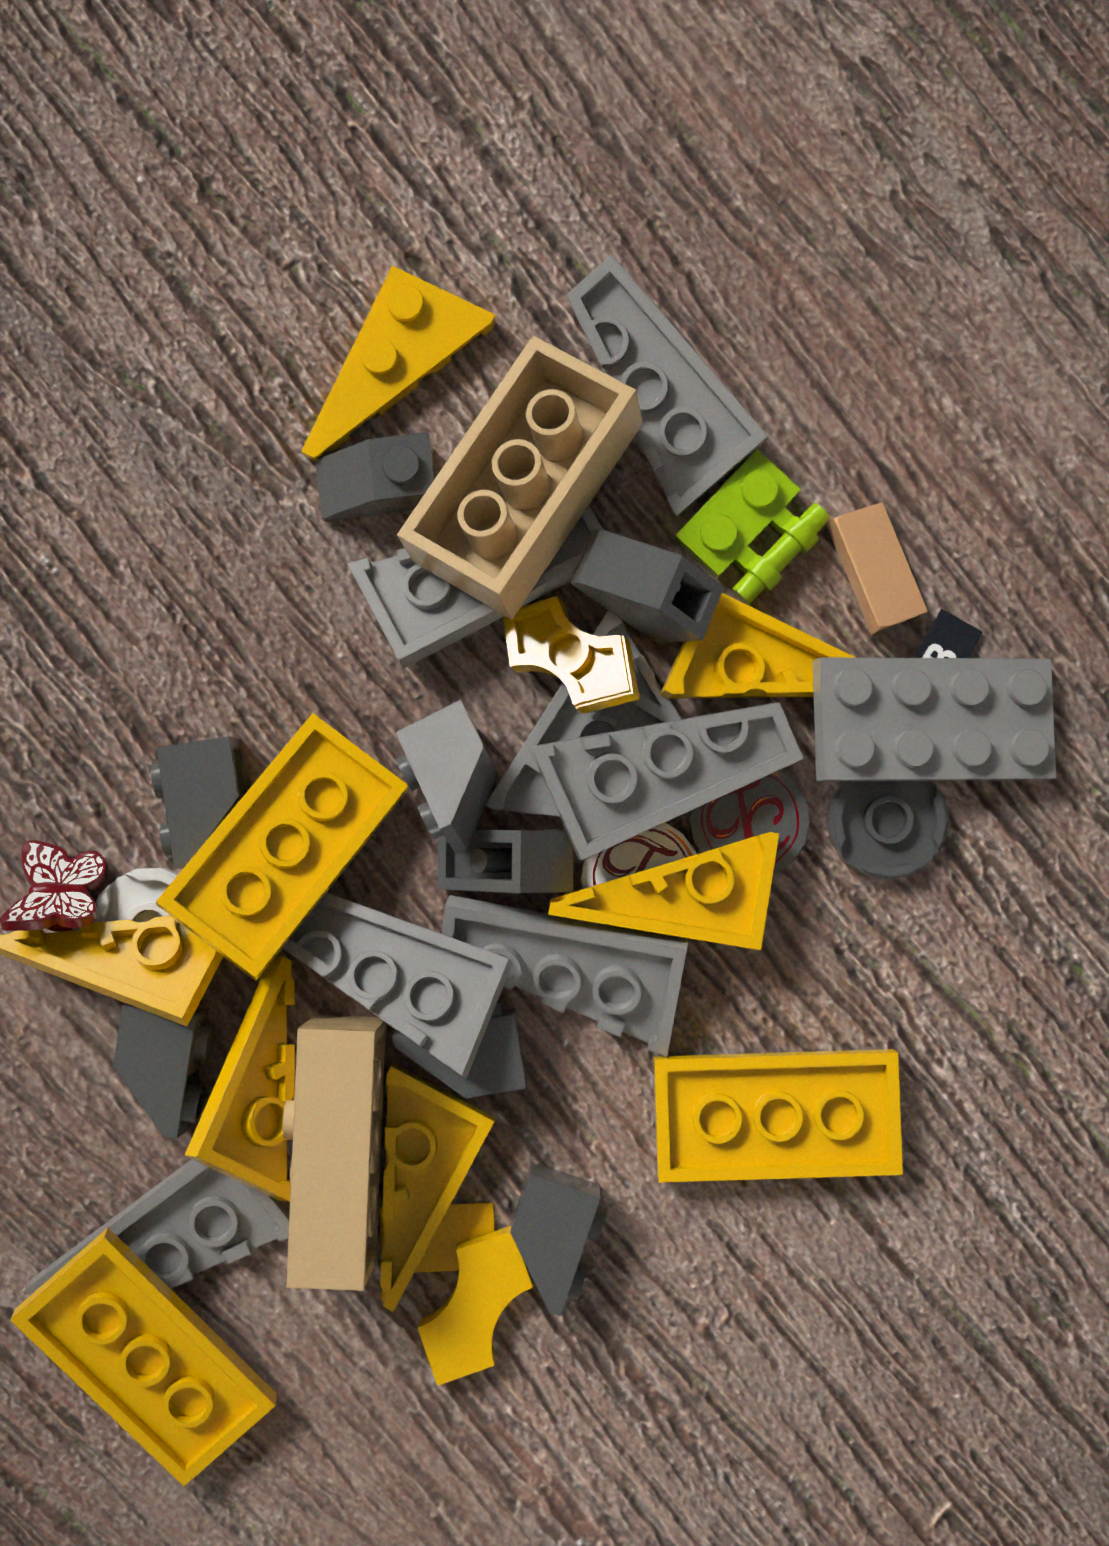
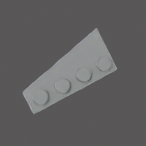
(690, 419)
(427, 613)
(649, 774)
(597, 969)
(406, 975)
(190, 1225)

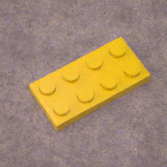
(282, 846)
(777, 1115)
(144, 1357)

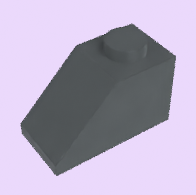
(376, 476)
(508, 862)

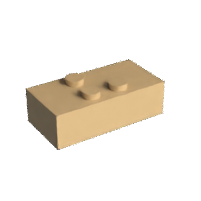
(522, 476)
(335, 1151)

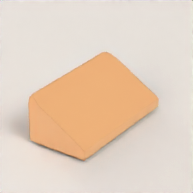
(876, 567)

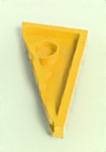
(403, 339)
(746, 657)
(700, 897)
(142, 964)
(244, 1114)
(428, 1154)

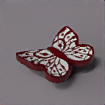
(57, 890)

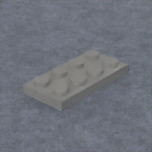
(933, 719)

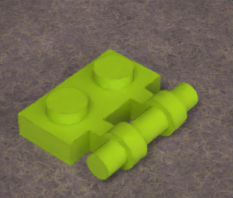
(738, 514)

